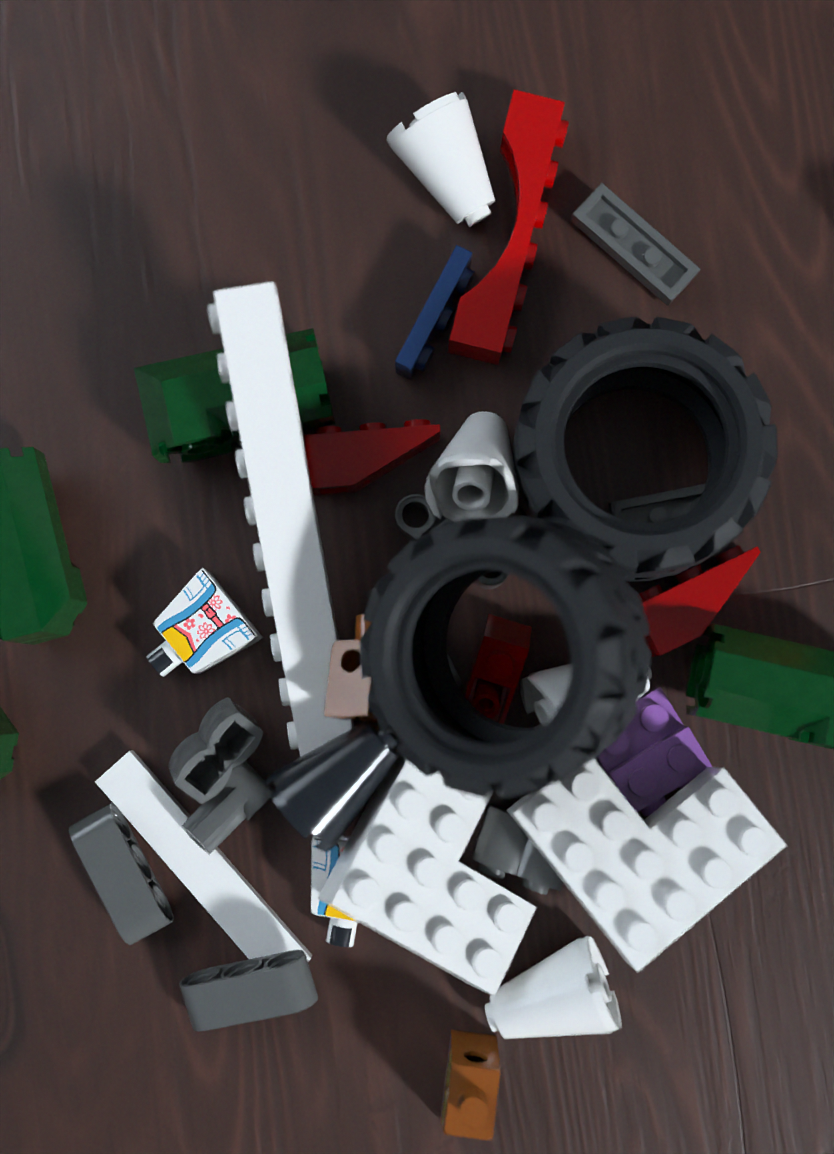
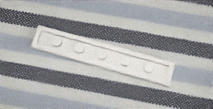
(208, 877)

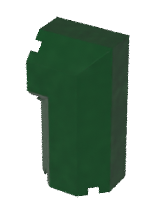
(188, 401)
(37, 581)
(764, 685)

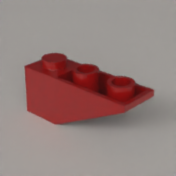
(354, 459)
(689, 607)
(497, 666)

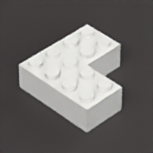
(653, 874)
(408, 884)

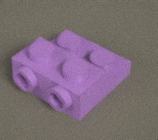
(653, 754)

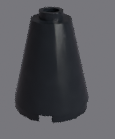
(333, 782)

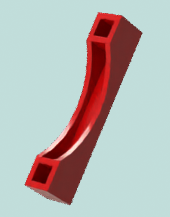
(527, 144)

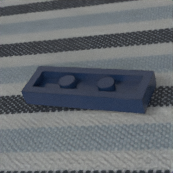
(435, 314)

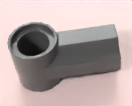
(222, 814)

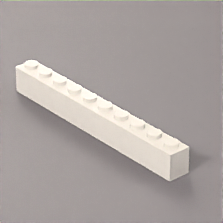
(280, 504)

